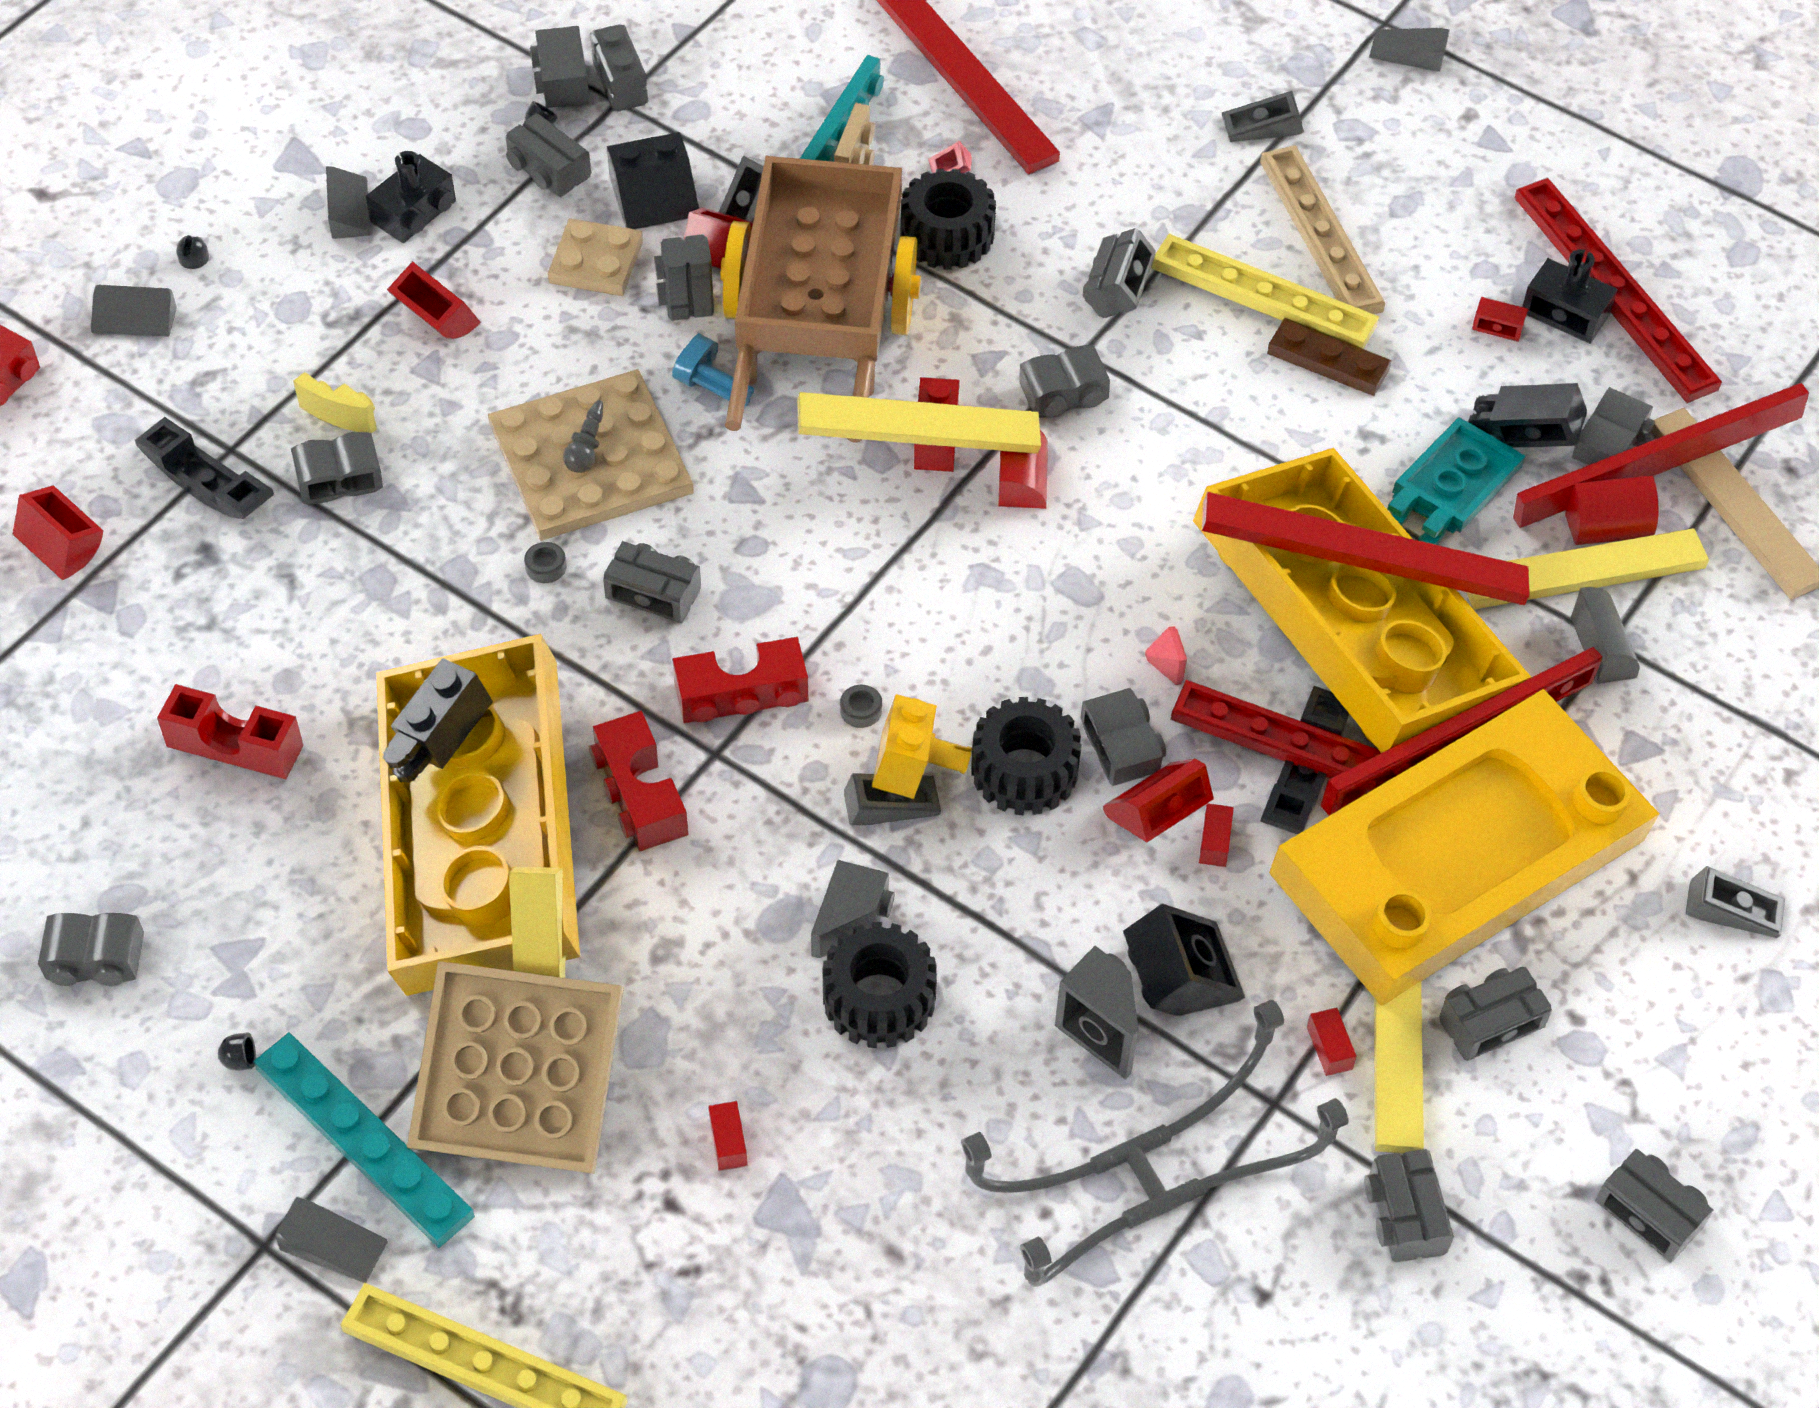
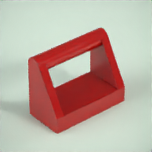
(1162, 799)

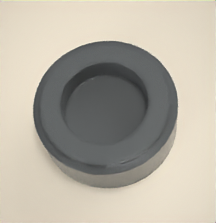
(545, 562)
(861, 706)

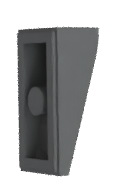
(1411, 47)
(1264, 119)
(875, 806)
(1734, 903)
(329, 1240)

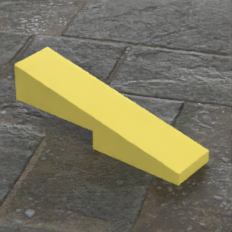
(537, 920)

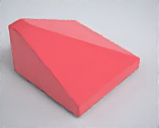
(953, 157)
(1168, 655)

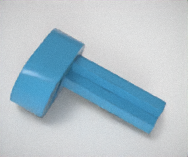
(696, 367)

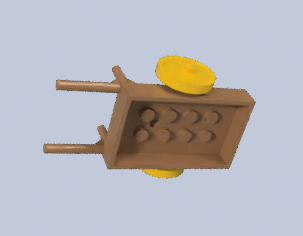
(817, 269)

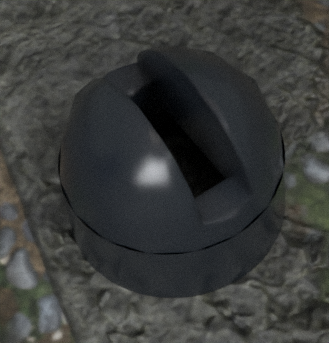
(540, 109)
(198, 252)
(237, 1052)

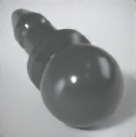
(580, 454)

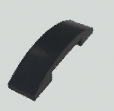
(201, 474)
(1298, 786)

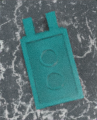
(1454, 480)

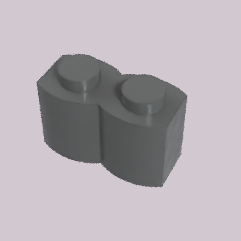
(1064, 381)
(1613, 427)
(337, 467)
(1122, 736)
(91, 947)

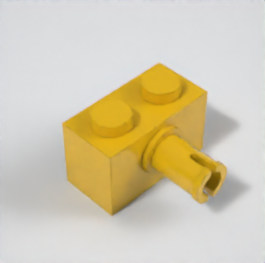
(910, 745)

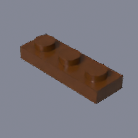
(1329, 357)

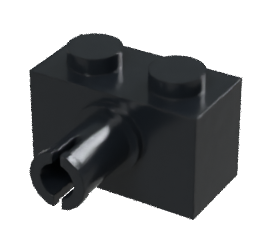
(410, 196)
(1569, 297)

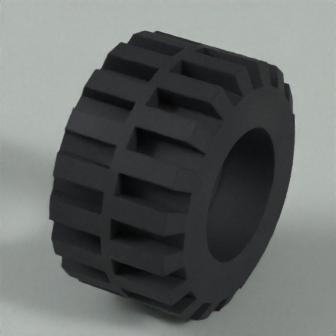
(949, 217)
(1032, 728)
(879, 953)

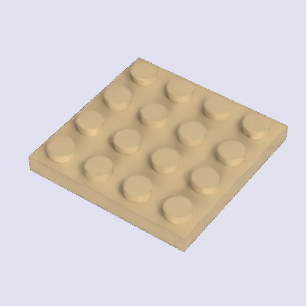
(632, 465)
(515, 1067)

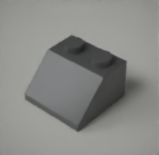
(1100, 1009)

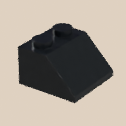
(652, 180)
(1181, 962)

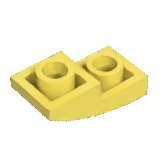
(338, 407)

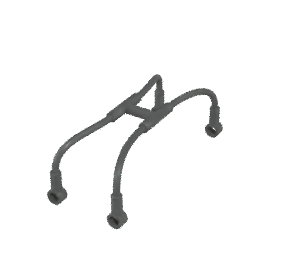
(1035, 1252)

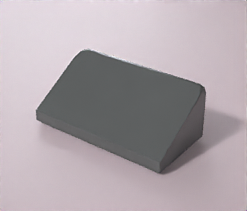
(347, 203)
(132, 310)

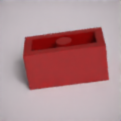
(1499, 319)
(1216, 835)
(1331, 1041)
(727, 1135)

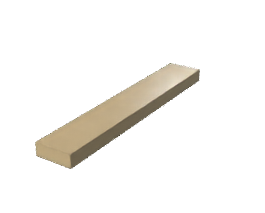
(1321, 229)
(1746, 514)

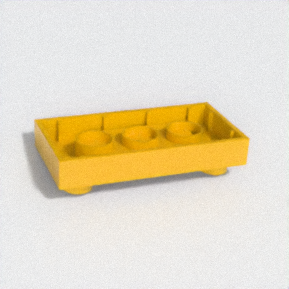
(1382, 643)
(476, 819)
(1462, 845)

